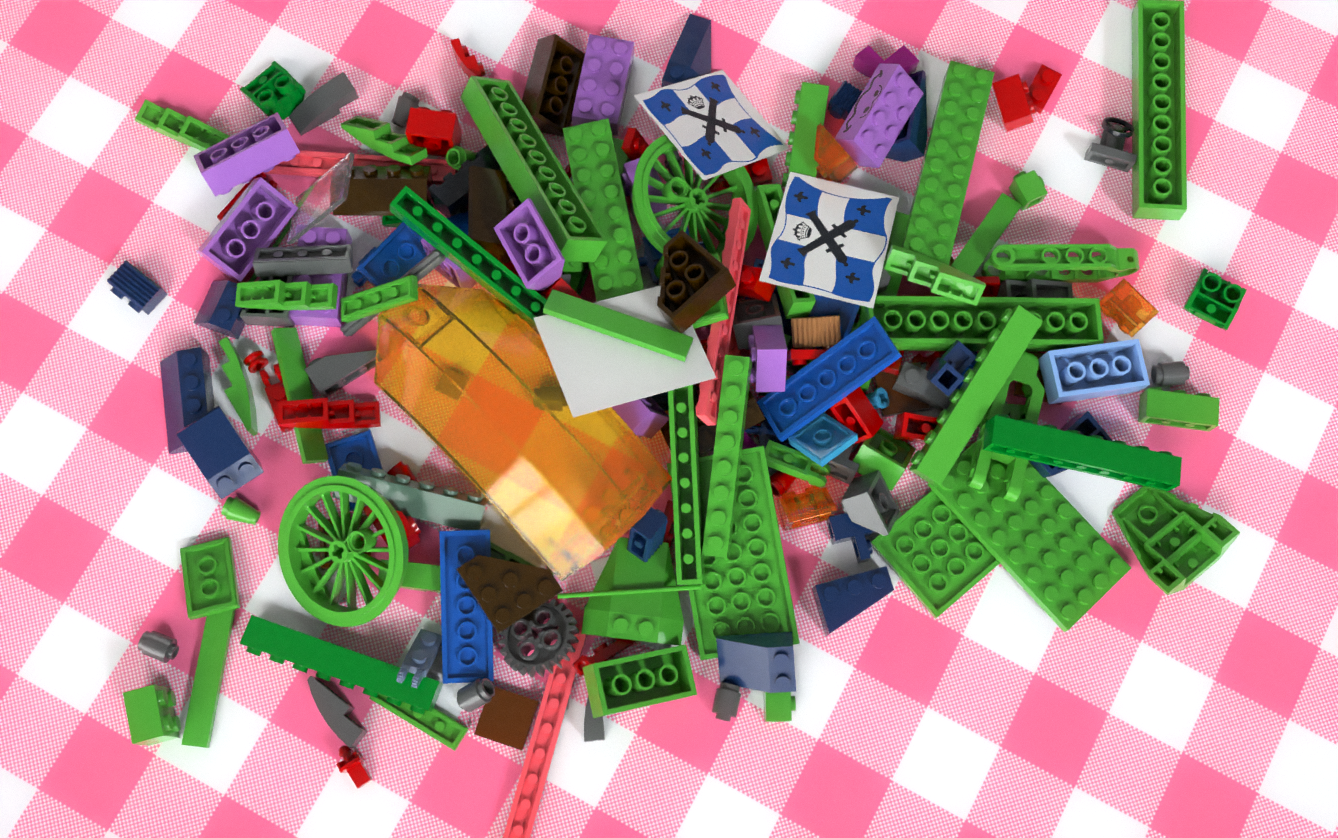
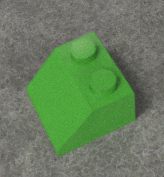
(886, 455)

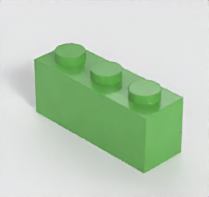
(1179, 409)

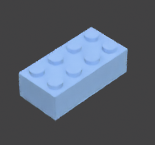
(1093, 371)

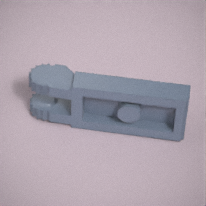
(420, 657)

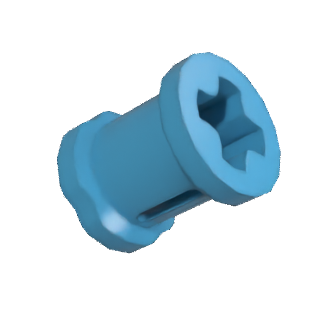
(878, 398)

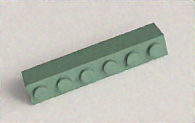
(421, 498)

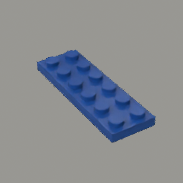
(829, 378)
(464, 626)

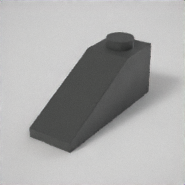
(339, 370)
(914, 383)

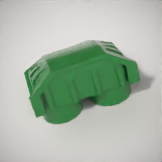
(275, 91)
(1217, 303)

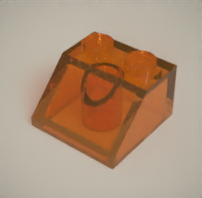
(832, 159)
(1127, 308)
(805, 508)

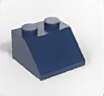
(219, 310)

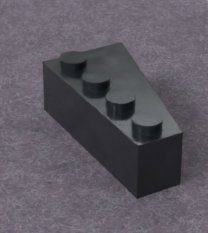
(453, 194)

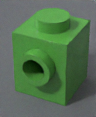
(1028, 189)
(778, 706)

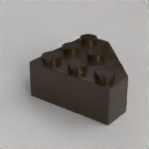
(690, 282)
(507, 588)

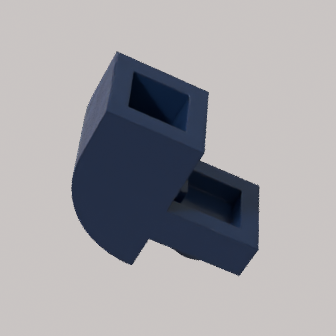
(947, 370)
(843, 529)

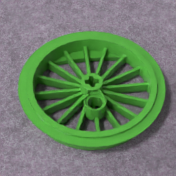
(689, 198)
(345, 550)

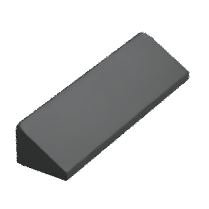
(303, 260)

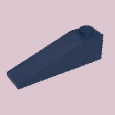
(692, 52)
(913, 137)

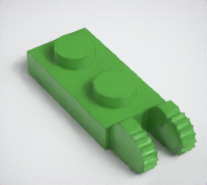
(795, 464)

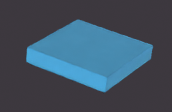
(823, 439)

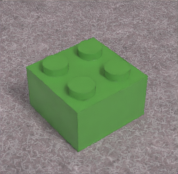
(151, 715)

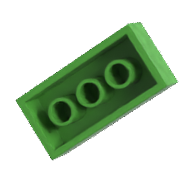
(639, 681)

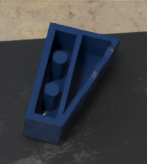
(1086, 426)
(849, 596)

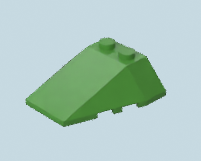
(1172, 537)
(638, 616)

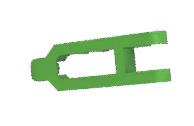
(1028, 258)
(1023, 372)

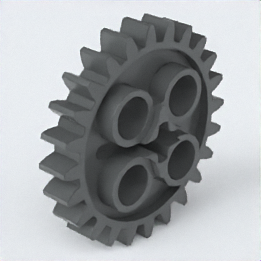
(538, 638)

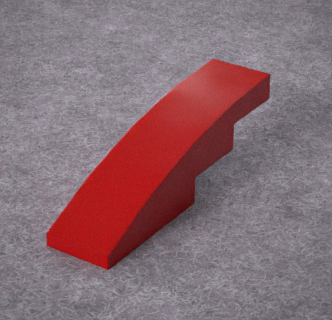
(326, 414)

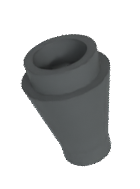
(403, 107)

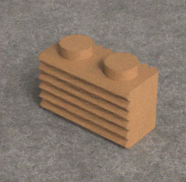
(816, 331)

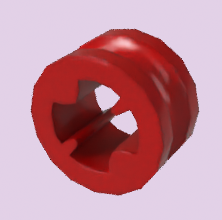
(255, 361)

